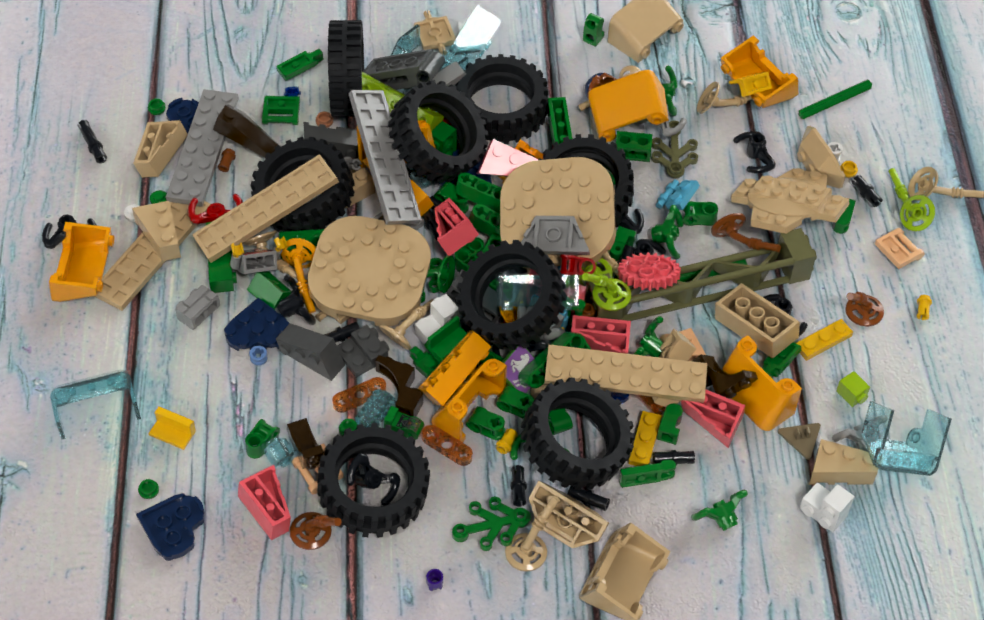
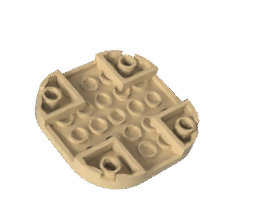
(561, 188)
(369, 270)

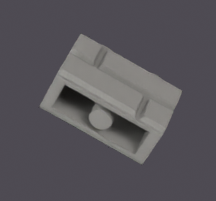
(197, 307)

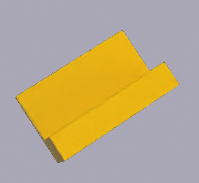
(753, 83)
(172, 428)

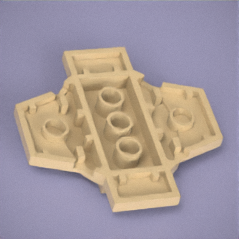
(787, 200)

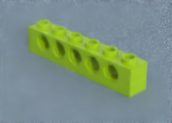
(393, 96)

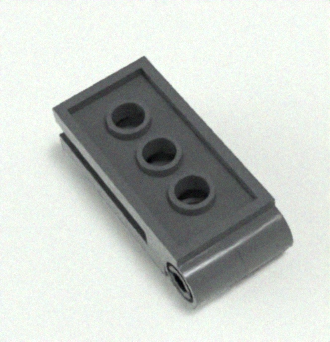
(406, 69)

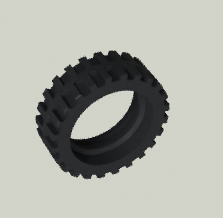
(344, 64)
(513, 73)
(414, 146)
(608, 157)
(328, 204)
(484, 271)
(380, 442)
(559, 462)

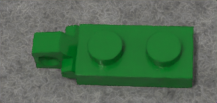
(299, 64)
(424, 362)
(780, 362)

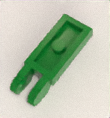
(647, 474)

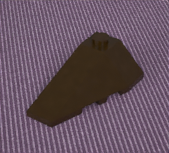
(244, 131)

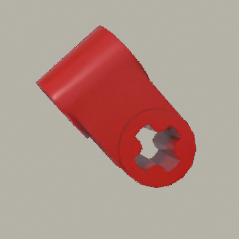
(574, 264)

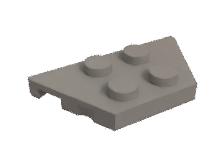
(556, 235)

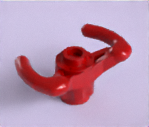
(213, 211)

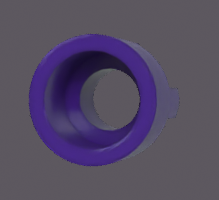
(434, 574)

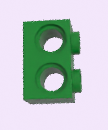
(445, 138)
(635, 145)

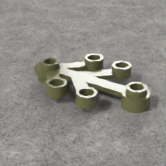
(674, 168)

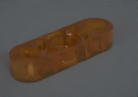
(343, 395)
(450, 453)

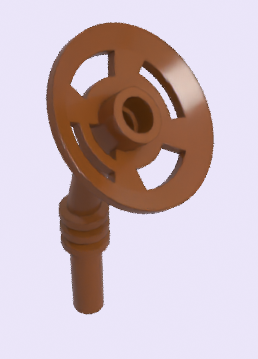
(731, 228)
(863, 309)
(312, 528)

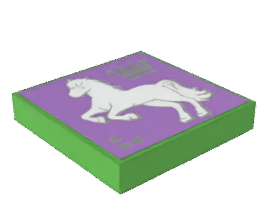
(516, 361)

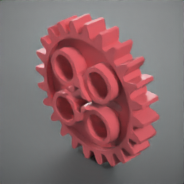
(649, 271)

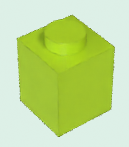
(853, 389)

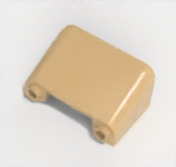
(640, 25)
(624, 572)

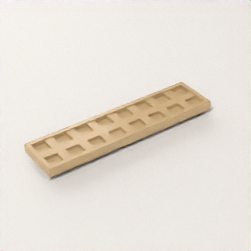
(265, 208)
(141, 261)
(628, 373)

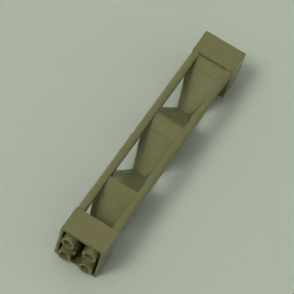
(794, 258)

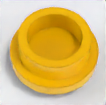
(849, 168)

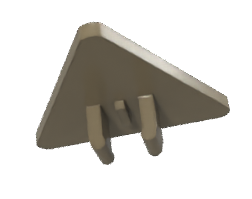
(801, 437)

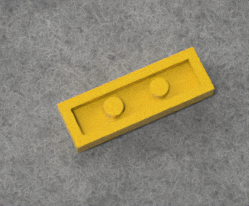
(824, 339)
(645, 439)

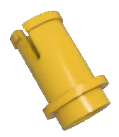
(924, 303)
(506, 441)

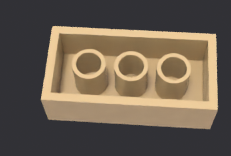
(758, 318)

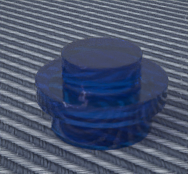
(292, 91)

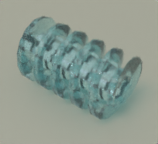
(375, 408)

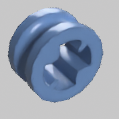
(258, 350)

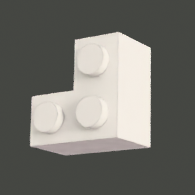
(442, 311)
(827, 507)

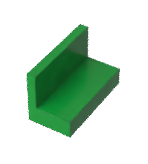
(268, 288)
(446, 339)

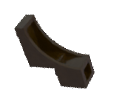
(402, 376)
(724, 383)
(305, 444)

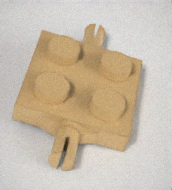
(435, 33)

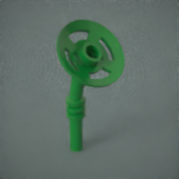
(443, 274)

